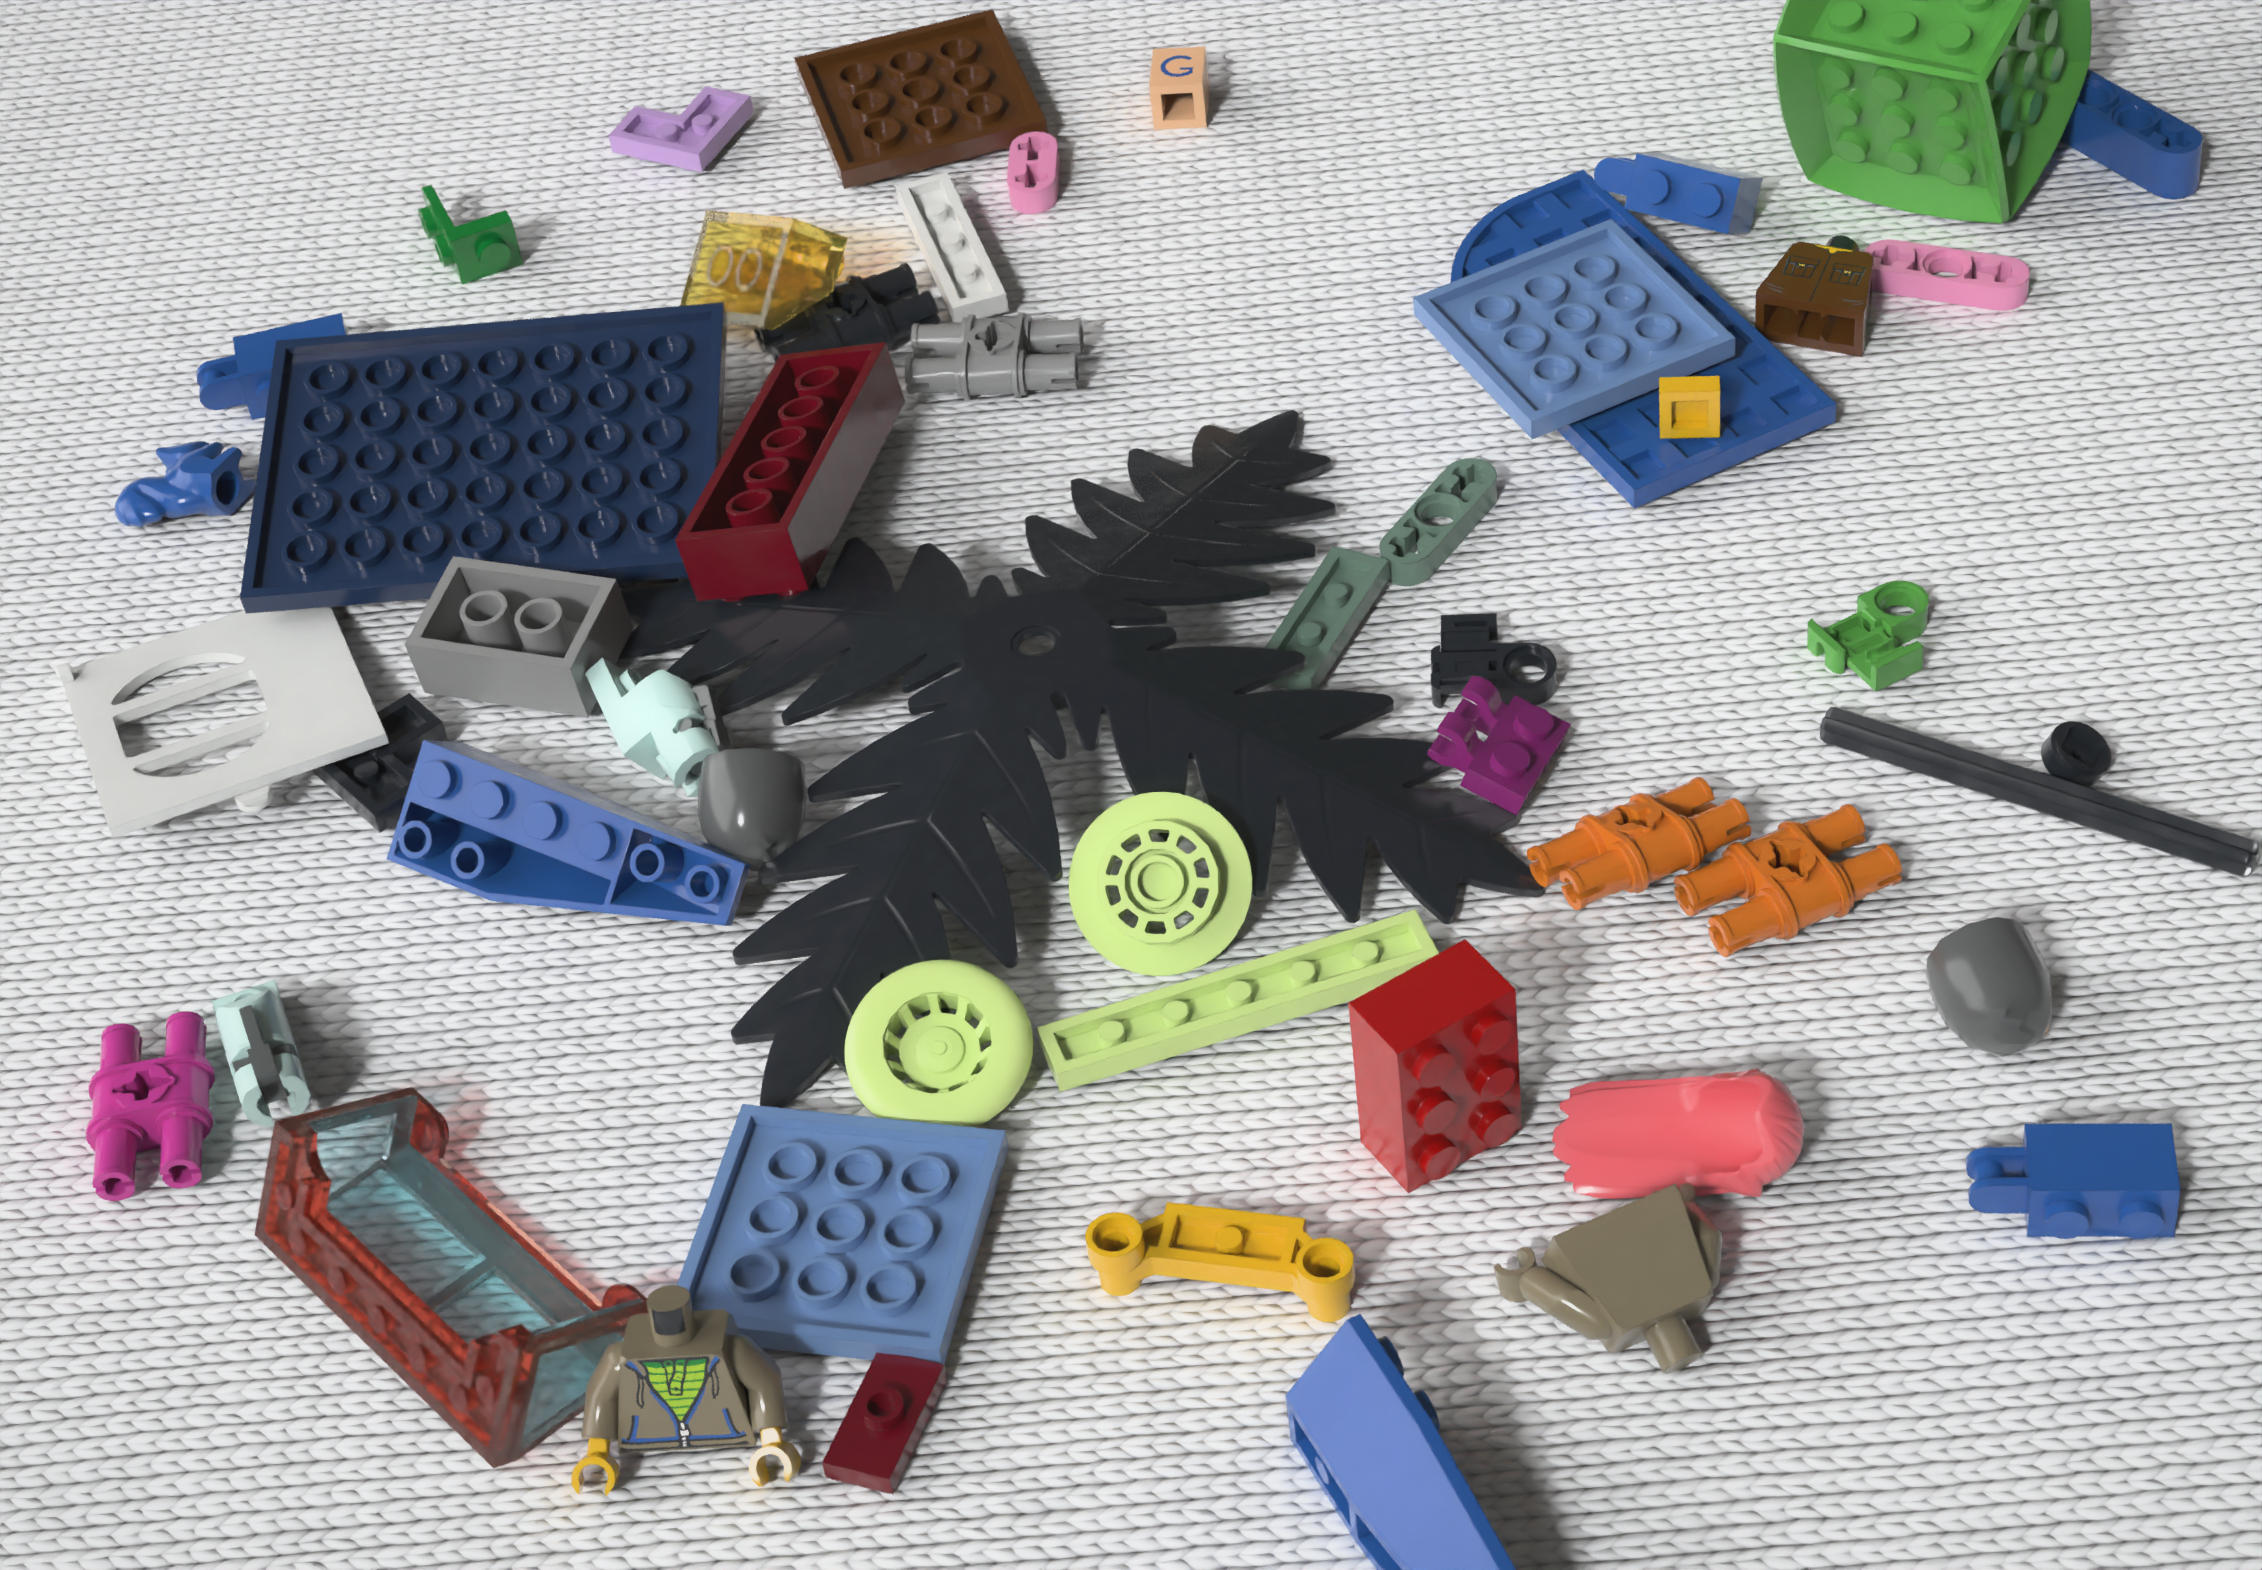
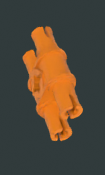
(1638, 843)
(1787, 880)

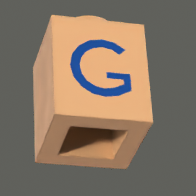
(1179, 88)

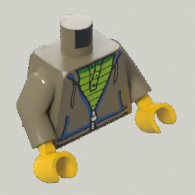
(684, 1386)

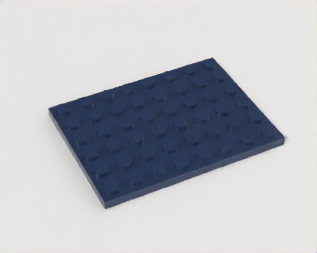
(486, 444)

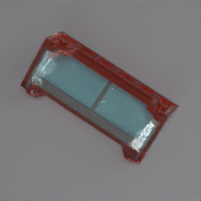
(435, 1272)

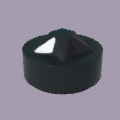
(2076, 753)

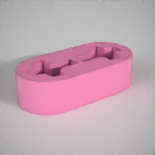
(1026, 172)

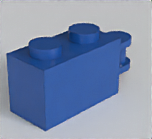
(1683, 190)
(247, 374)
(2082, 1180)

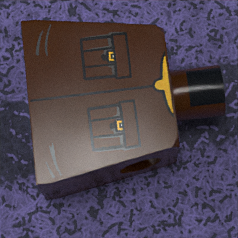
(1818, 297)

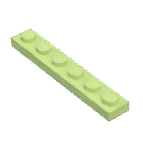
(1232, 1001)

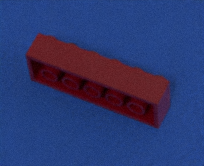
(791, 473)

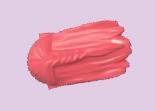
(1699, 1130)

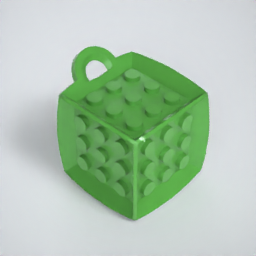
(1930, 98)

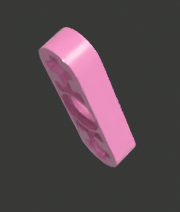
(1982, 282)

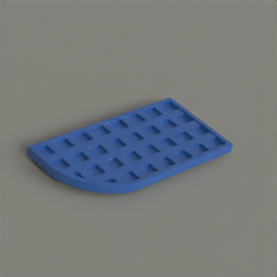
(1761, 390)

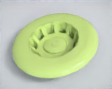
(1160, 883)
(939, 1050)

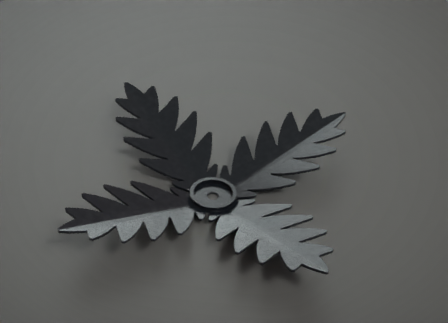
(975, 747)

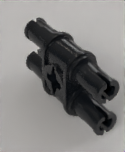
(855, 314)

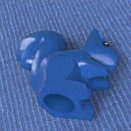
(195, 482)

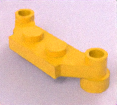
(1225, 1249)

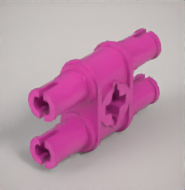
(150, 1106)

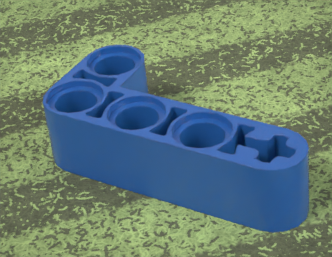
(2135, 139)

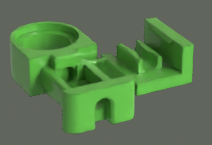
(1875, 653)

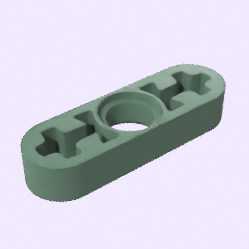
(1441, 499)

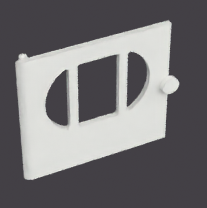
(312, 715)

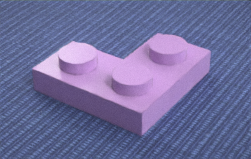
(687, 138)

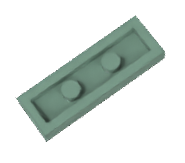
(1329, 613)

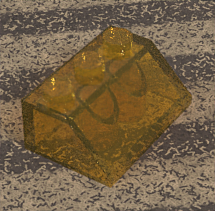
(762, 267)

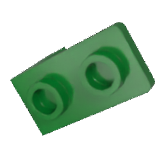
(471, 248)

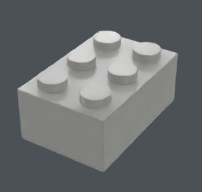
(518, 635)

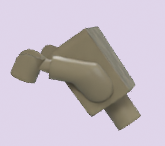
(1628, 1275)

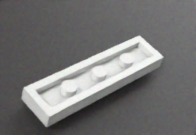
(951, 247)

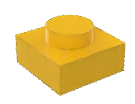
(1689, 407)

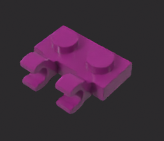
(1517, 747)

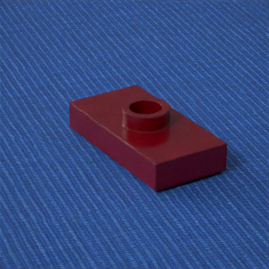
(885, 1422)

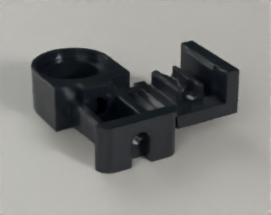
(1468, 653)

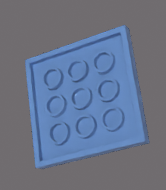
(1573, 328)
(844, 1231)

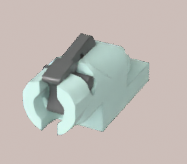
(660, 721)
(261, 1051)

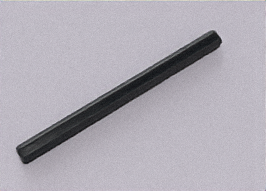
(2041, 792)

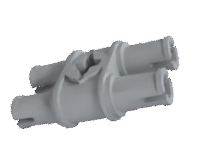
(994, 356)

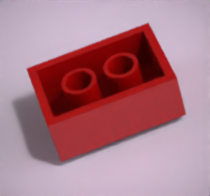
(1436, 1065)

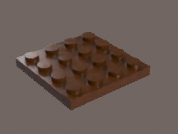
(919, 98)

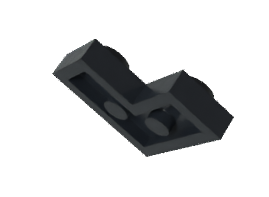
(378, 778)

